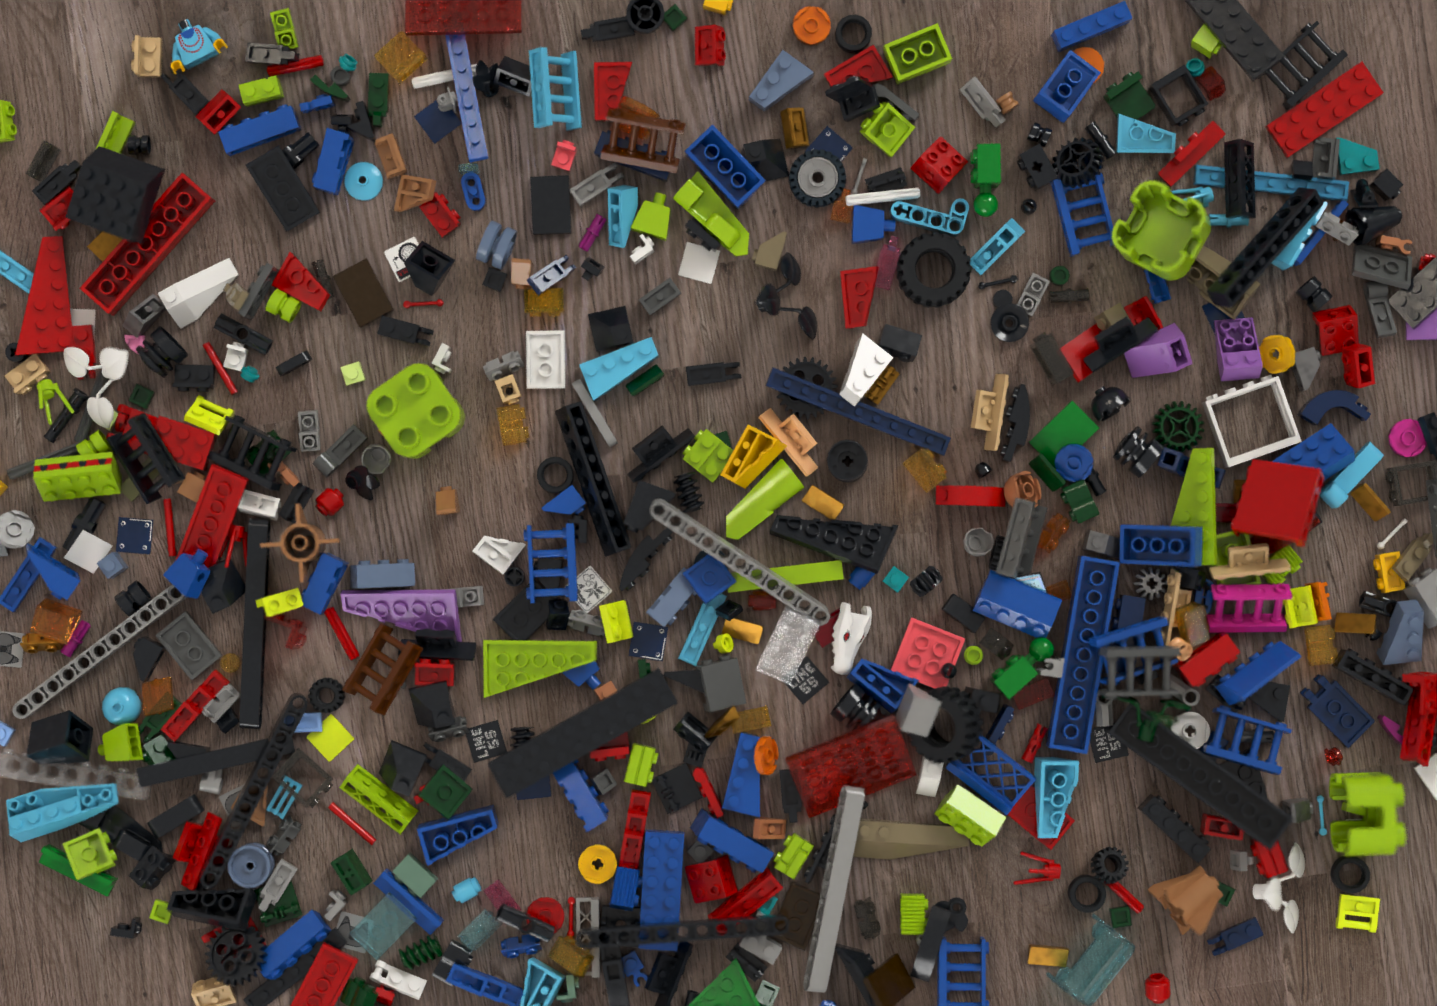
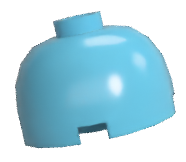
(121, 706)

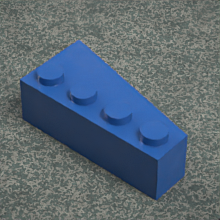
(582, 795)
(445, 836)

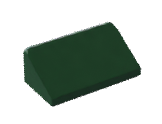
(644, 380)
(1047, 472)

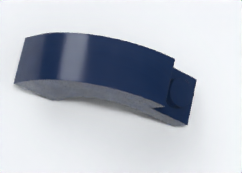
(1318, 405)
(1177, 463)

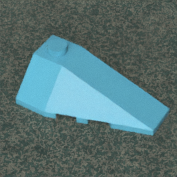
(1292, 250)
(1053, 792)

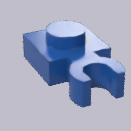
(321, 102)
(632, 966)

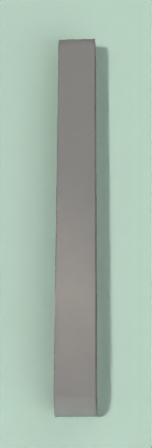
(734, 554)
(92, 655)
(833, 889)

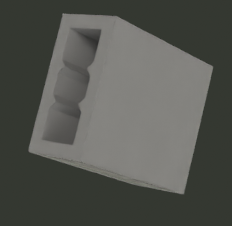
(1425, 591)

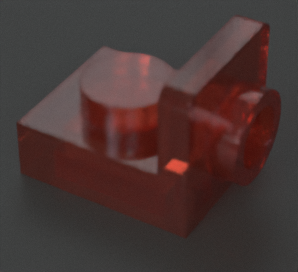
(1212, 83)

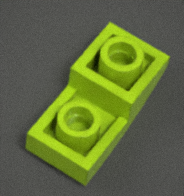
(284, 28)

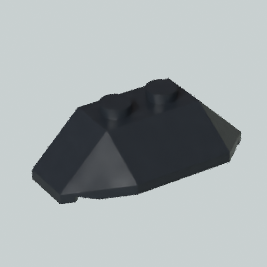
(859, 966)

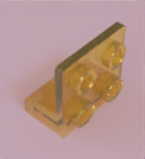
(400, 57)
(924, 469)

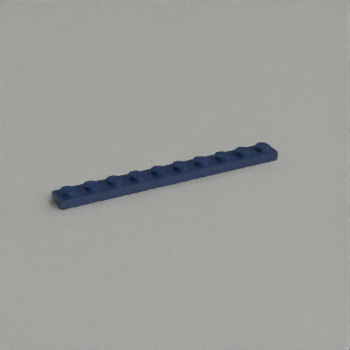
(860, 412)

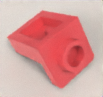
(564, 155)

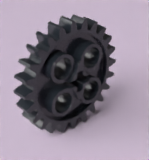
(809, 370)
(242, 969)

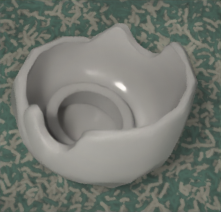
(376, 458)
(978, 542)

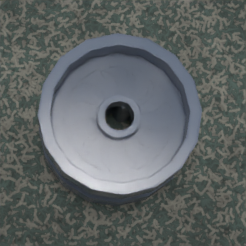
(496, 244)
(250, 853)

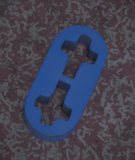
(1208, 598)

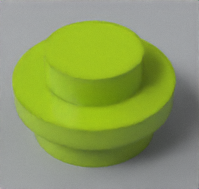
(973, 655)

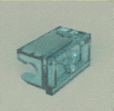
(479, 930)

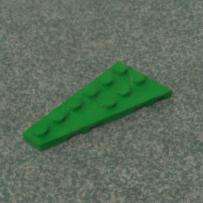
(728, 989)

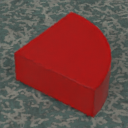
(121, 422)

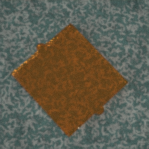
(157, 696)

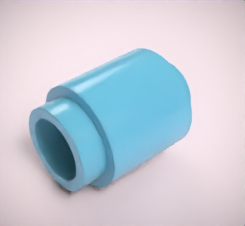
(466, 890)

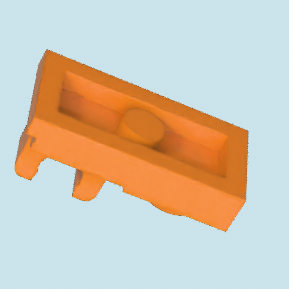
(1320, 600)

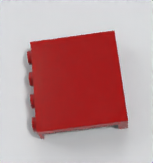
(1278, 501)

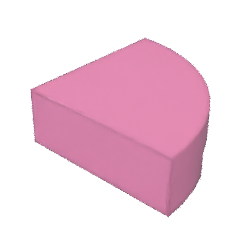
(133, 342)

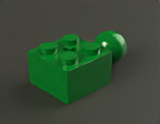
(986, 175)
(1019, 668)

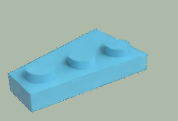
(1141, 137)

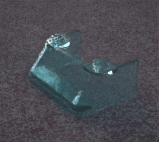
(1097, 964)

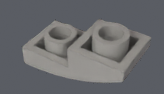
(1033, 293)
(309, 430)
(469, 596)

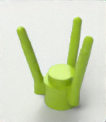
(46, 391)

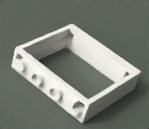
(1284, 408)

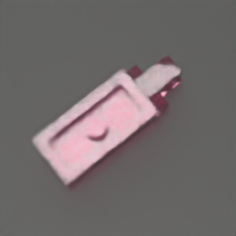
(887, 264)

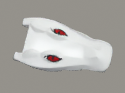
(848, 636)

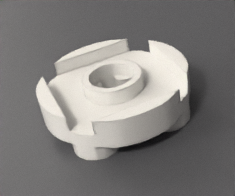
(1197, 722)

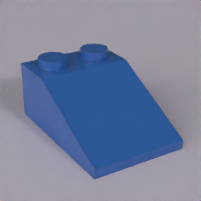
(1066, 86)
(56, 575)

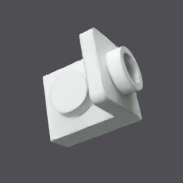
(640, 252)
(235, 356)
(442, 356)

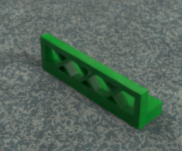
(58, 861)

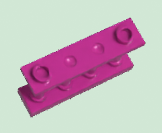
(1248, 622)

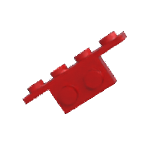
(1191, 153)
(202, 849)

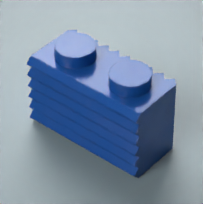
(624, 889)

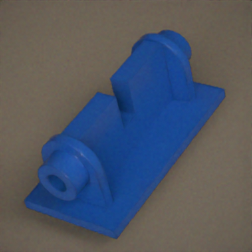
(1158, 287)
(514, 948)

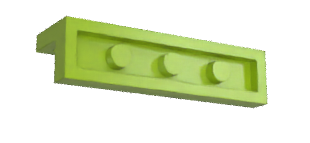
(116, 133)
(381, 797)

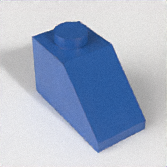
(566, 502)

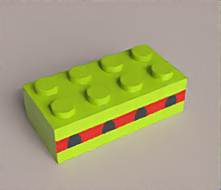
(77, 476)

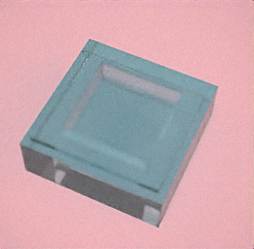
(466, 168)

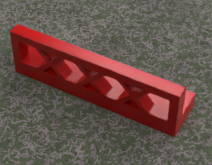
(1415, 728)
(747, 898)

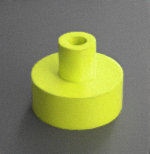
(723, 643)

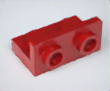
(709, 45)
(440, 215)

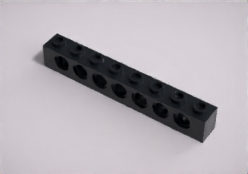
(1265, 247)
(593, 478)

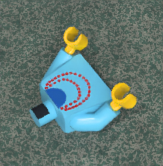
(194, 46)

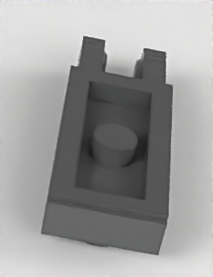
(908, 112)

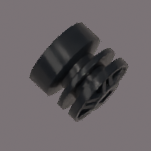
(161, 352)
(839, 452)
(1138, 452)
(855, 708)

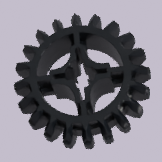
(1089, 161)

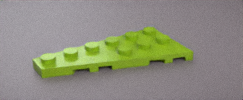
(1197, 501)
(520, 662)

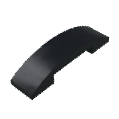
(930, 943)

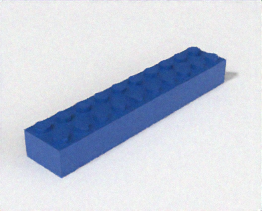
(1082, 667)

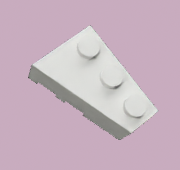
(864, 369)

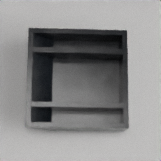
(115, 194)

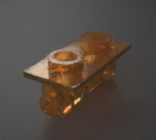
(1058, 527)

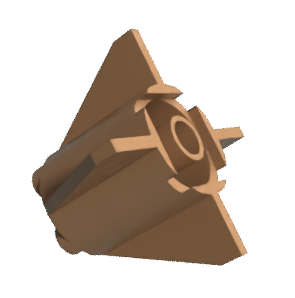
(292, 538)
(1189, 899)

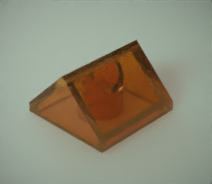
(55, 620)

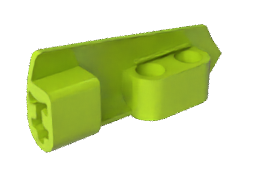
(716, 218)
(762, 501)

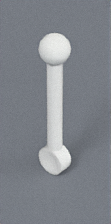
(1381, 545)

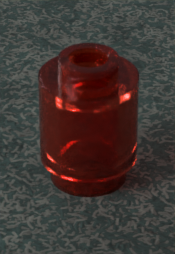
(761, 601)

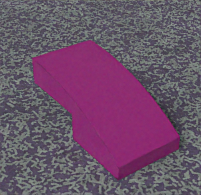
(1390, 728)

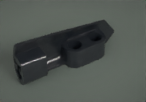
(123, 832)

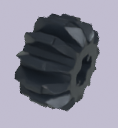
(926, 581)

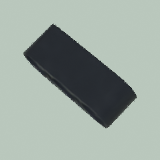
(175, 816)

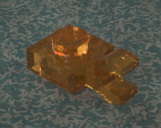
(840, 210)

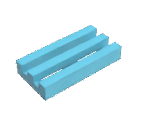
(276, 811)

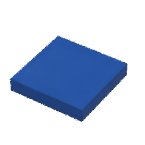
(709, 578)

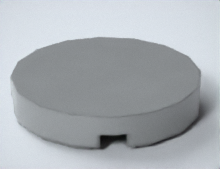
(15, 529)

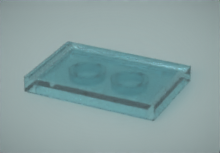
(383, 926)

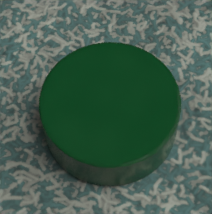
(1059, 275)

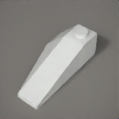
(193, 295)

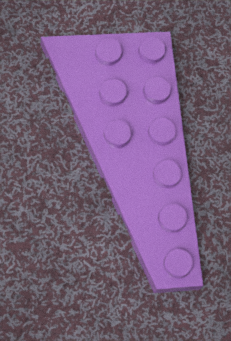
(406, 608)

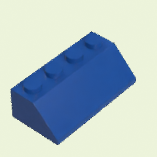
(725, 166)
(1017, 605)
(1256, 672)

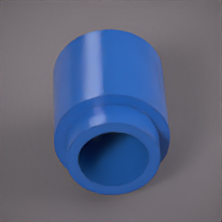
(860, 577)

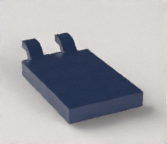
(1337, 711)

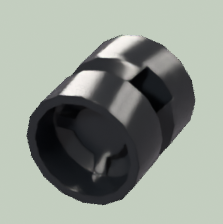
(1314, 294)
(133, 598)

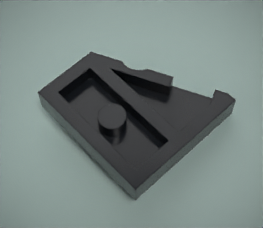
(1272, 698)

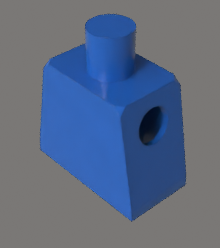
(869, 224)
(189, 573)
(584, 674)

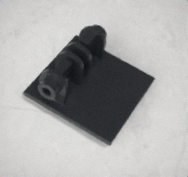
(676, 788)

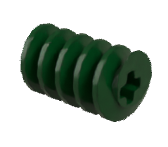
(421, 952)

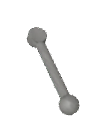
(854, 190)

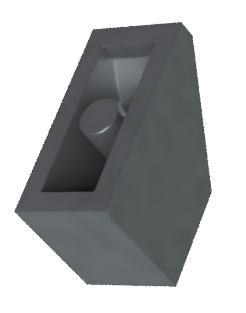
(144, 315)
(1306, 367)
(1102, 544)
(1298, 808)

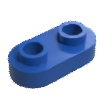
(473, 192)

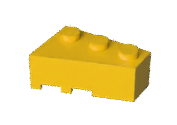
(751, 456)

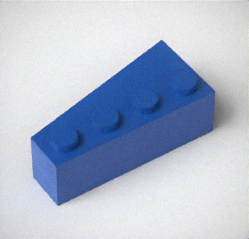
(744, 780)
(731, 841)

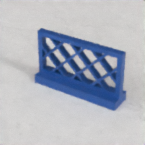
(983, 787)

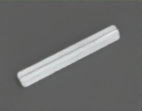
(436, 78)
(882, 196)

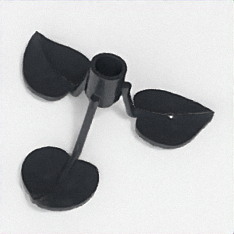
(770, 301)

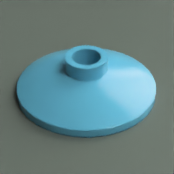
(370, 188)

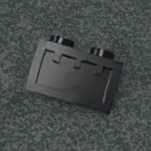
(194, 376)

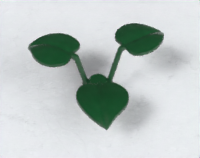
(1148, 727)

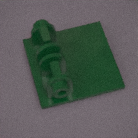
(284, 909)

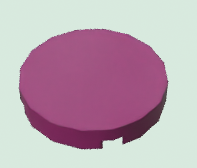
(1407, 438)

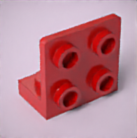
(939, 164)
(1336, 329)
(1428, 689)
(711, 879)

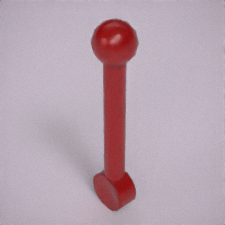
(407, 304)
(571, 900)

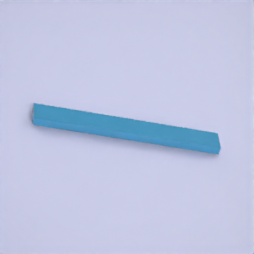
(1275, 183)

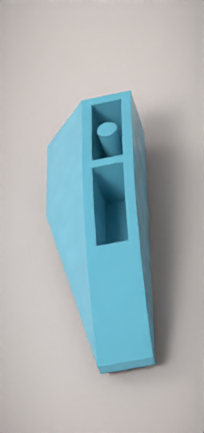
(56, 808)

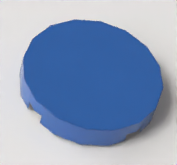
(1074, 462)

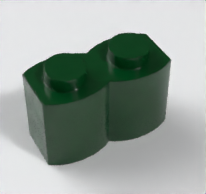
(1079, 502)
(358, 993)

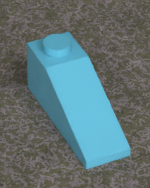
(621, 213)
(996, 246)

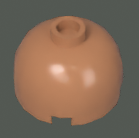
(1022, 486)

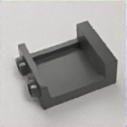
(721, 683)

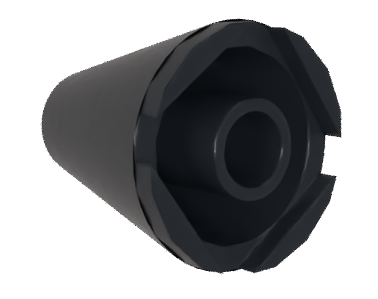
(1372, 222)

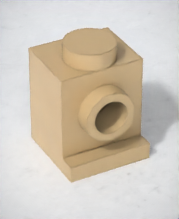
(505, 383)

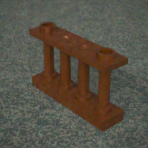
(638, 158)
(397, 675)

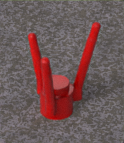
(235, 534)
(1050, 871)

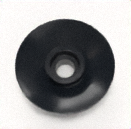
(1019, 320)

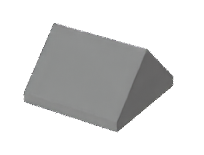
(917, 711)

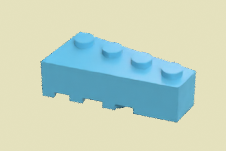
(615, 367)

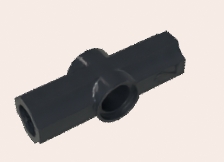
(299, 150)
(233, 328)
(85, 521)
(1376, 603)
(535, 927)

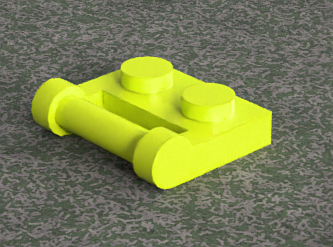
(205, 419)
(1358, 906)

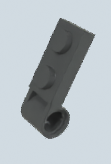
(1379, 309)
(340, 451)

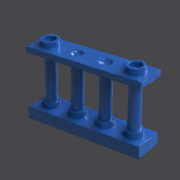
(1070, 226)
(568, 571)
(1137, 631)
(1251, 760)
(945, 967)

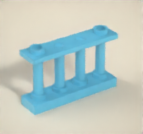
(541, 89)

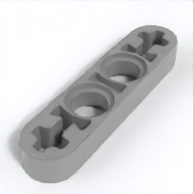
(594, 413)

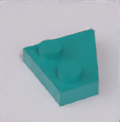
(1356, 158)

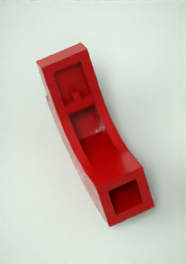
(970, 496)

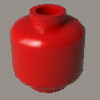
(329, 502)
(1157, 988)

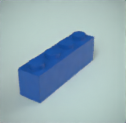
(1091, 26)
(259, 130)
(293, 944)

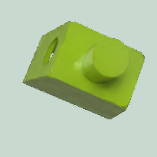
(653, 218)
(122, 743)

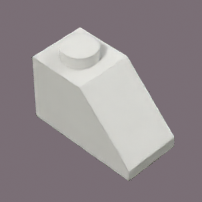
(929, 777)

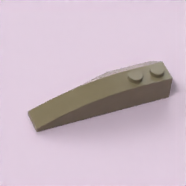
(1205, 272)
(903, 839)

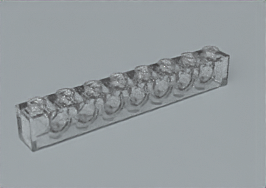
(64, 779)

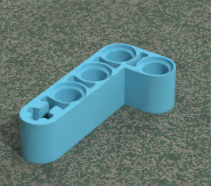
(927, 214)
(1336, 490)

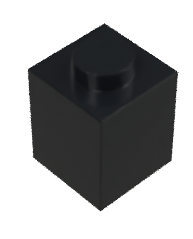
(1386, 185)
(1191, 578)

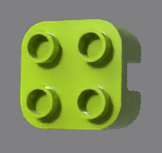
(1162, 231)
(415, 411)
(1378, 830)

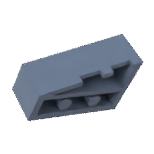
(780, 79)
(382, 574)
(672, 600)
(1404, 635)

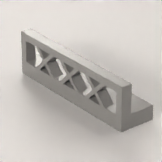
(595, 922)

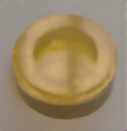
(230, 662)

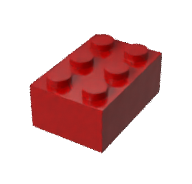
(185, 442)
(1207, 660)

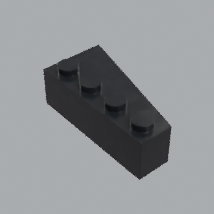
(219, 908)

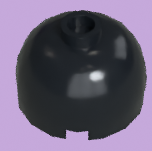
(645, 15)
(1108, 402)

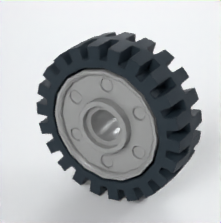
(820, 163)

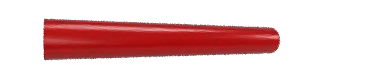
(219, 367)
(169, 527)
(352, 823)

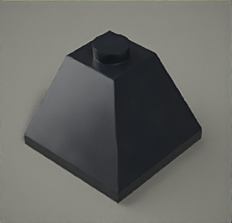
(767, 158)
(428, 267)
(610, 328)
(222, 586)
(433, 705)
(402, 767)

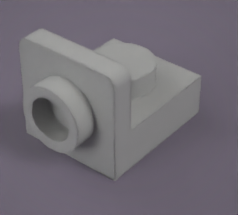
(334, 908)

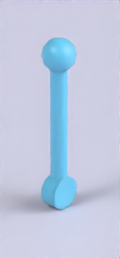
(1322, 831)

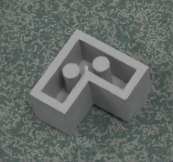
(761, 945)

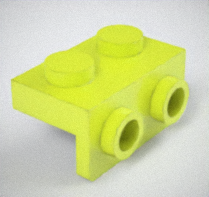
(1301, 609)

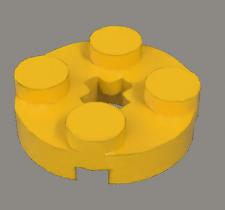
(1286, 353)
(588, 869)

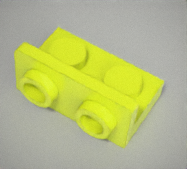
(280, 602)
(616, 621)

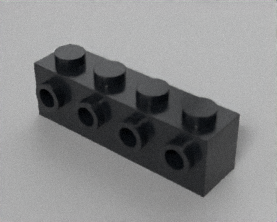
(1373, 677)
(1174, 828)

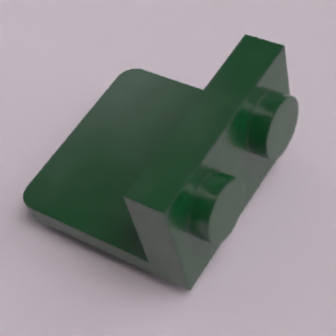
(1129, 97)

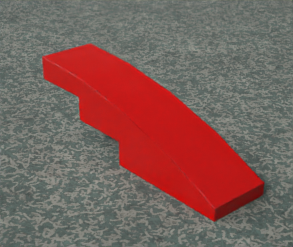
(193, 706)
(634, 829)

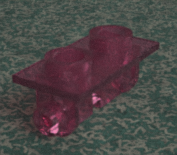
(498, 895)

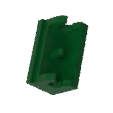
(351, 872)

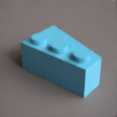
(541, 984)

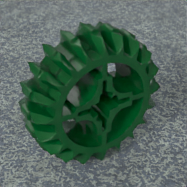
(1184, 432)

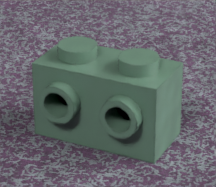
(414, 875)

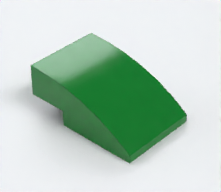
(1065, 428)

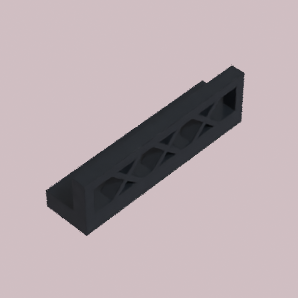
(1237, 179)

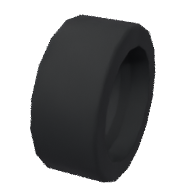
(853, 19)
(555, 460)
(1365, 876)
(1072, 893)

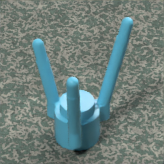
(1202, 195)

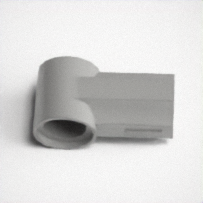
(1183, 689)
(1104, 712)
(212, 782)

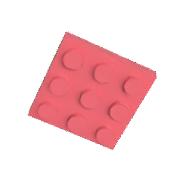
(925, 652)

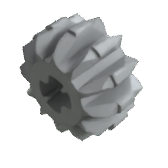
(1154, 577)

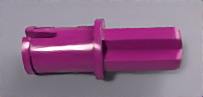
(592, 232)
(76, 638)

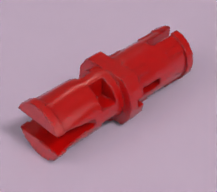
(1034, 743)

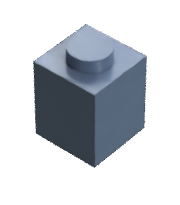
(112, 565)

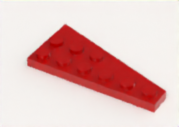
(47, 312)

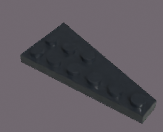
(843, 540)

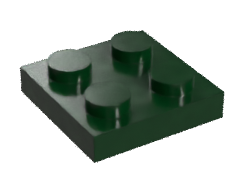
(445, 792)

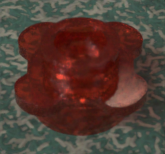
(1333, 756)

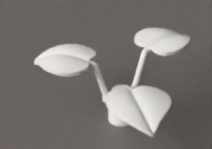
(113, 367)
(1272, 889)

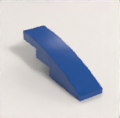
(485, 985)

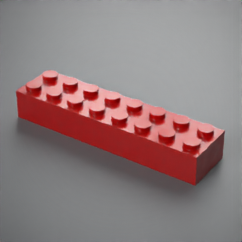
(134, 262)

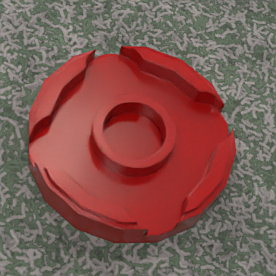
(547, 910)

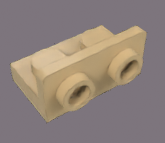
(147, 56)
(27, 374)
(212, 993)

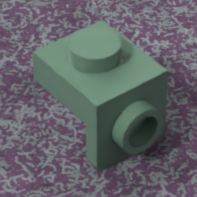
(572, 986)

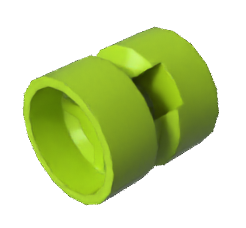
(282, 305)
(96, 444)

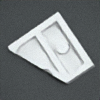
(498, 552)

